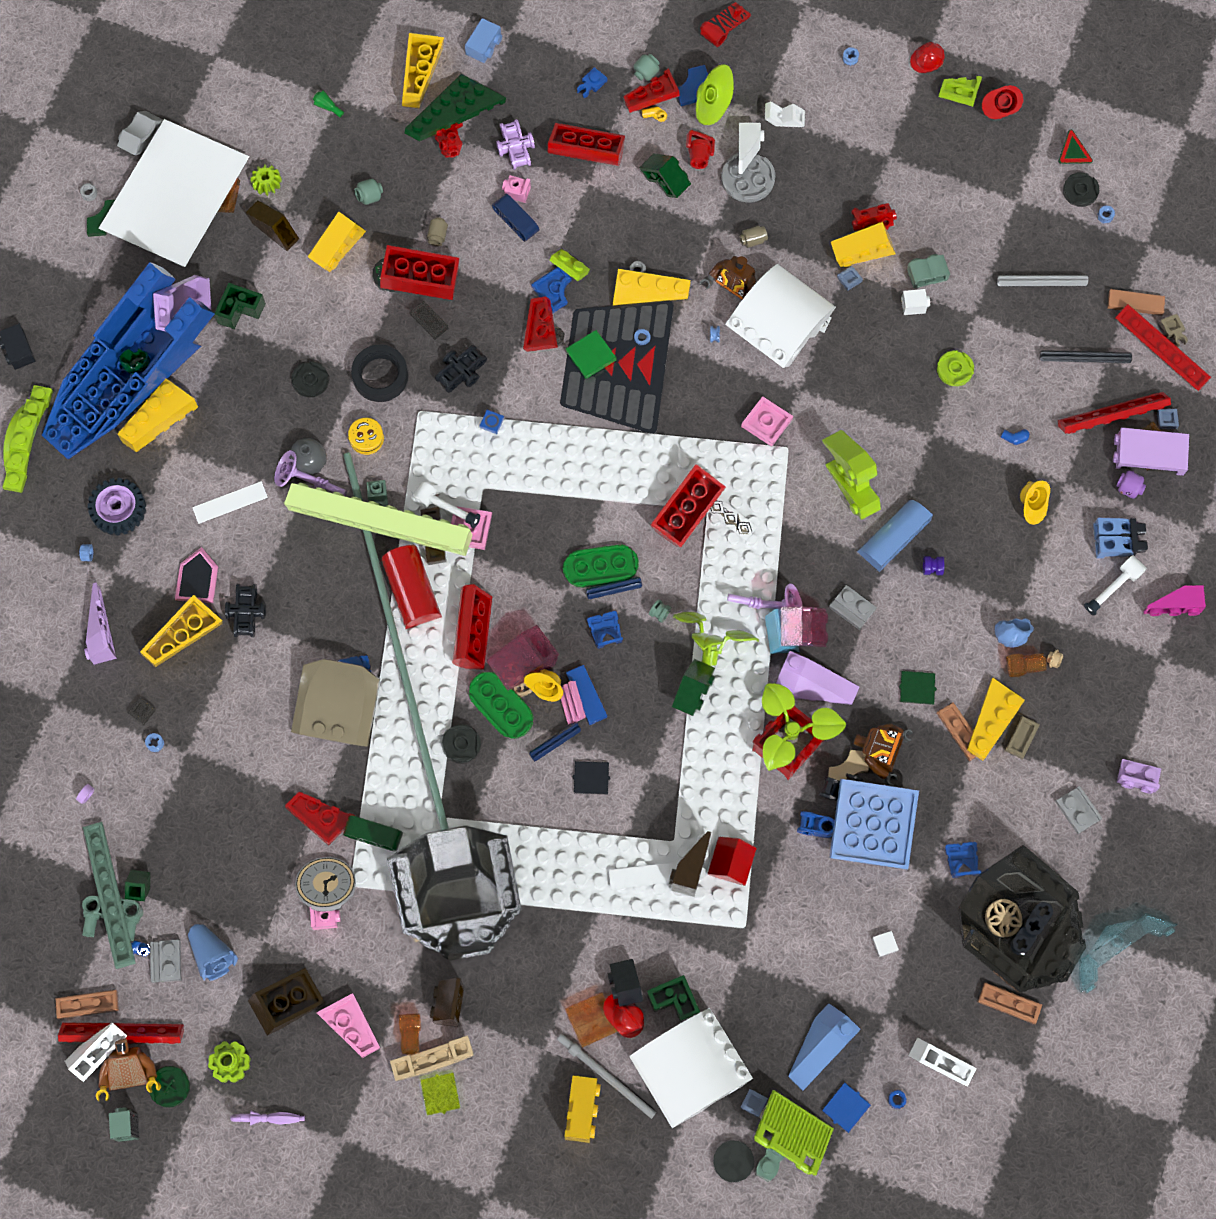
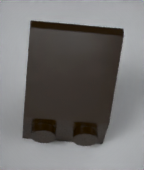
(688, 871)
(285, 1001)
(448, 1002)

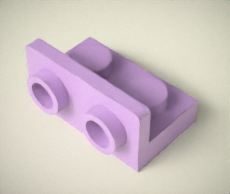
(1139, 775)

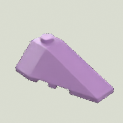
(98, 638)
(815, 682)

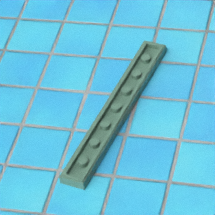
(109, 895)

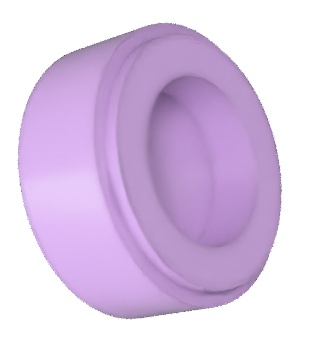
(85, 794)

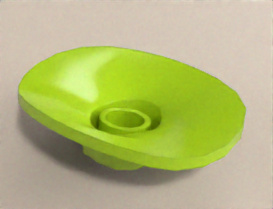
(714, 95)

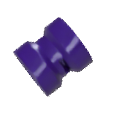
(933, 565)

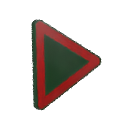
(1074, 151)

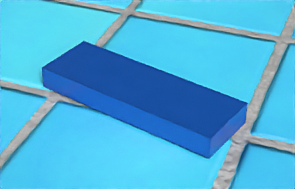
(590, 701)

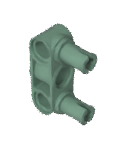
(92, 916)

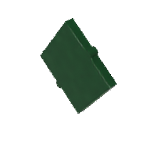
(917, 687)

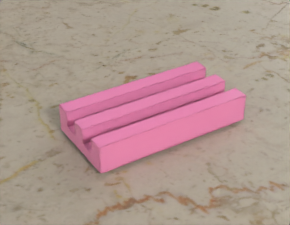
(570, 704)

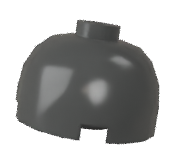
(309, 455)

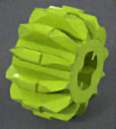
(260, 180)

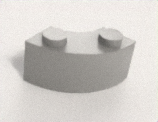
(139, 133)

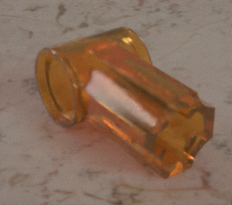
(1020, 665)
(409, 1028)

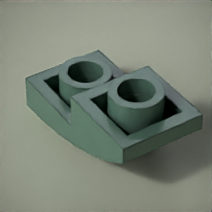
(377, 492)

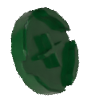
(174, 1087)

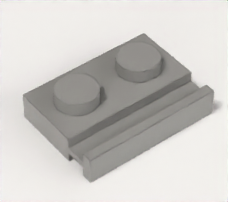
(852, 607)
(1078, 810)
(165, 961)

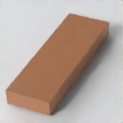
(1139, 301)
(957, 727)
(1010, 1003)
(87, 1004)

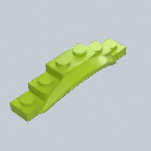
(21, 436)

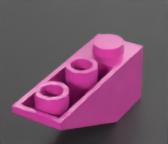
(1183, 600)

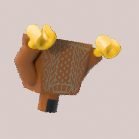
(126, 1069)

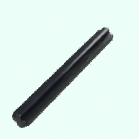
(1085, 356)

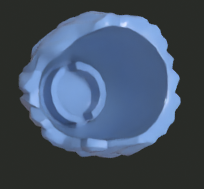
(1013, 632)

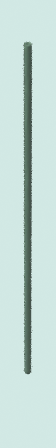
(399, 655)

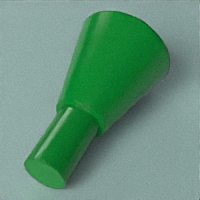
(323, 101)

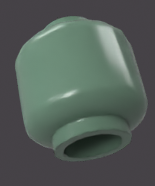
(646, 67)
(368, 191)

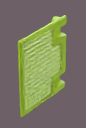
(794, 1133)

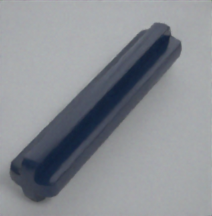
(613, 588)
(554, 741)

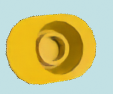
(1035, 501)
(545, 685)

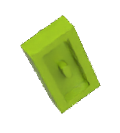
(569, 264)

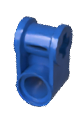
(814, 826)

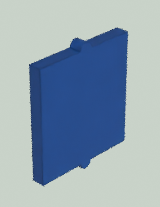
(846, 1107)

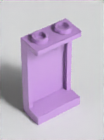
(171, 299)
(1152, 450)

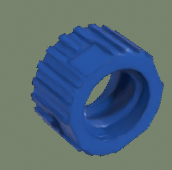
(890, 1099)

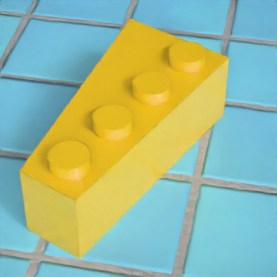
(421, 62)
(182, 630)

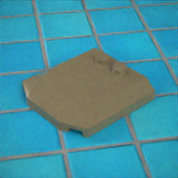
(336, 702)

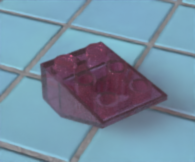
(803, 627)
(523, 655)

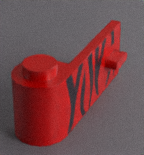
(718, 27)

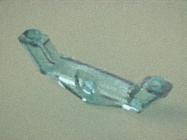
(1116, 939)

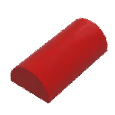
(586, 144)
(687, 506)
(410, 586)
(472, 628)

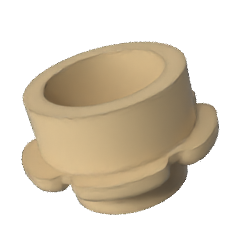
(1055, 659)

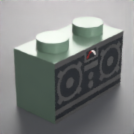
(123, 1125)

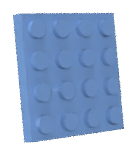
(874, 824)

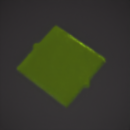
(440, 1094)

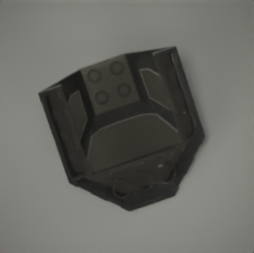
(1027, 883)
(456, 890)

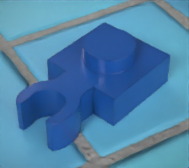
(593, 80)

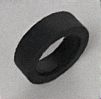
(379, 352)

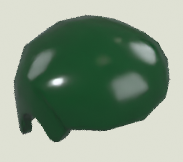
(134, 361)

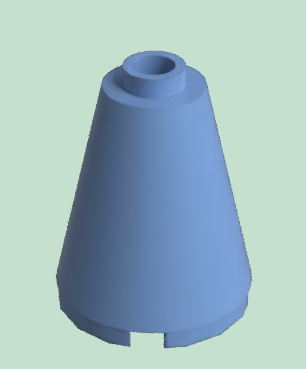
(210, 953)

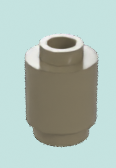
(437, 231)
(753, 236)

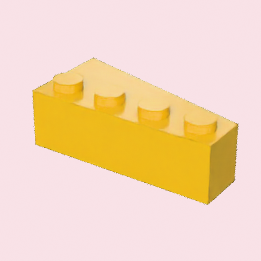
(157, 415)

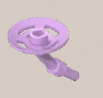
(287, 469)
(791, 600)

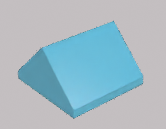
(773, 626)

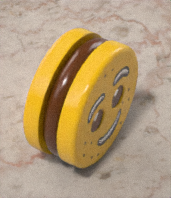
(366, 436)

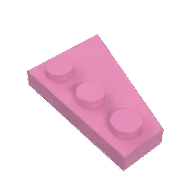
(350, 1023)

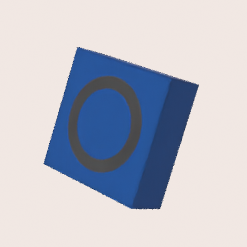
(492, 422)

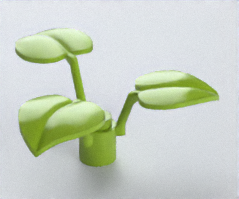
(709, 643)
(778, 751)

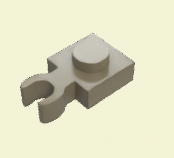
(1173, 328)

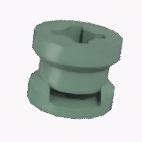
(660, 611)

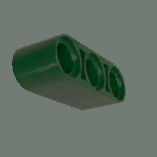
(373, 833)

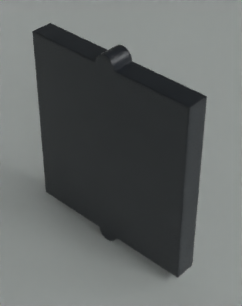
(591, 777)

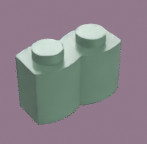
(928, 271)
(769, 1165)

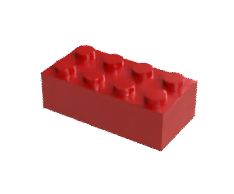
(419, 272)

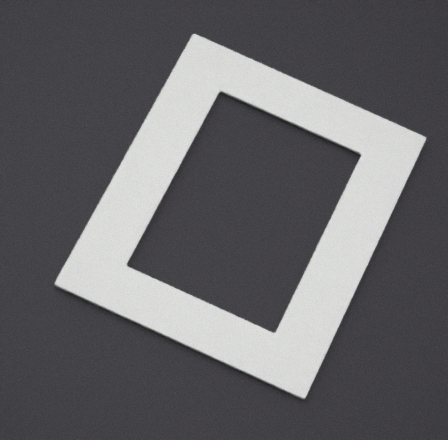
(717, 763)

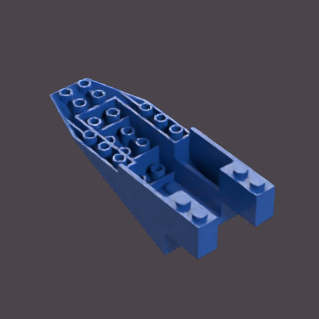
(98, 389)

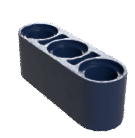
(515, 217)

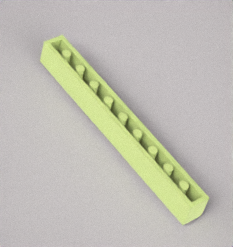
(378, 519)

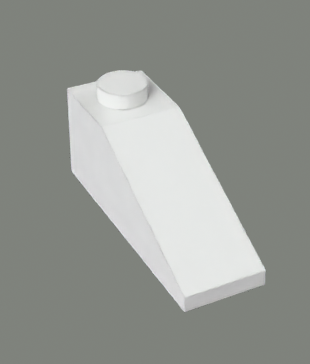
(749, 143)
(94, 1051)
(942, 1062)

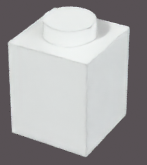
(915, 302)

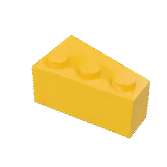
(336, 242)
(863, 245)
(582, 1109)

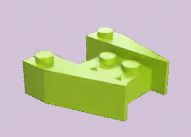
(852, 473)

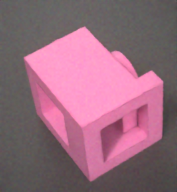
(521, 189)
(319, 923)

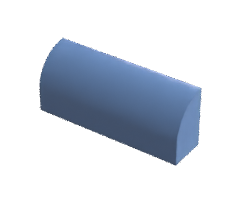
(895, 534)

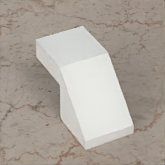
(788, 117)

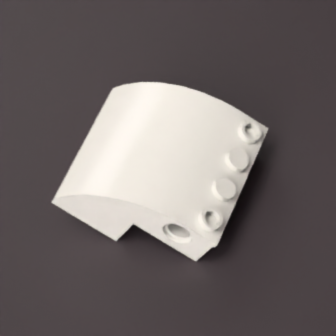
(780, 315)
(690, 1067)

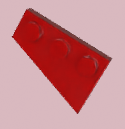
(655, 92)
(540, 326)
(320, 818)

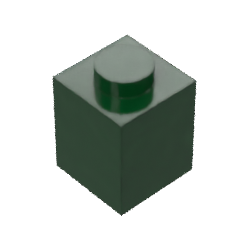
(137, 885)

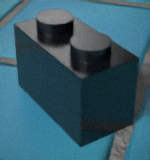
(17, 347)
(626, 983)

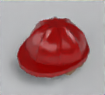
(927, 58)

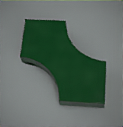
(94, 222)

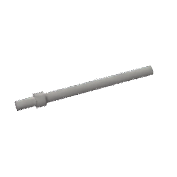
(575, 1050)

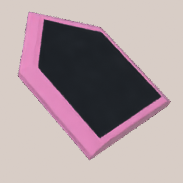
(197, 578)

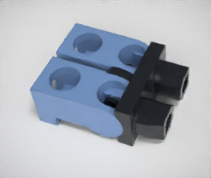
(1119, 537)

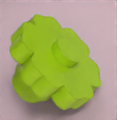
(229, 1062)

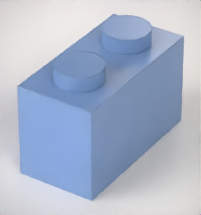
(483, 40)

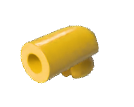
(655, 112)

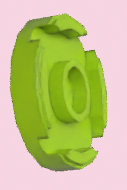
(955, 368)

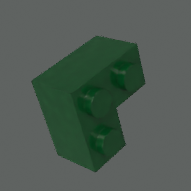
(667, 173)
(238, 301)
(694, 684)
(677, 994)

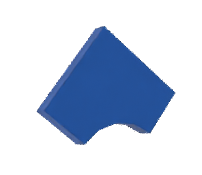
(688, 90)
(553, 287)

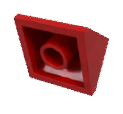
(732, 860)

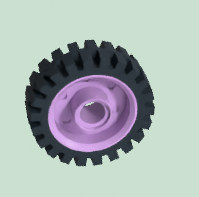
(111, 494)

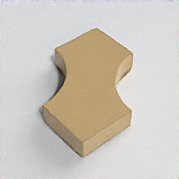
(853, 765)

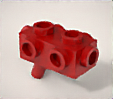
(449, 140)
(873, 216)

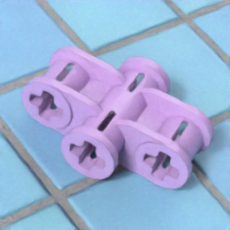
(515, 144)

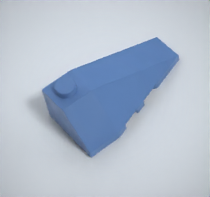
(825, 1039)

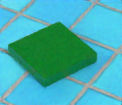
(590, 354)

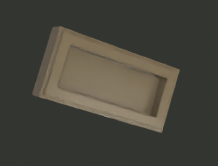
(1022, 737)

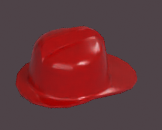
(1002, 102)
(625, 1019)

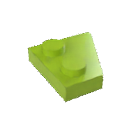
(960, 90)

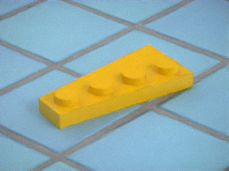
(643, 287)
(995, 715)

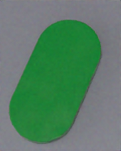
(600, 565)
(500, 707)

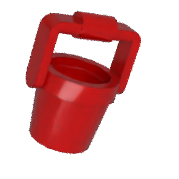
(700, 149)

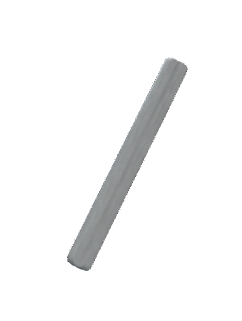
(1042, 280)

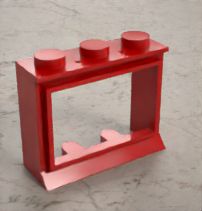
(772, 729)

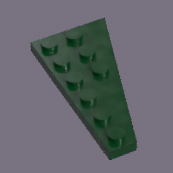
(456, 104)

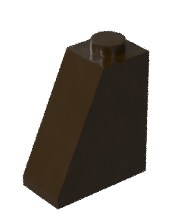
(272, 224)

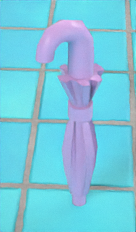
(276, 1118)

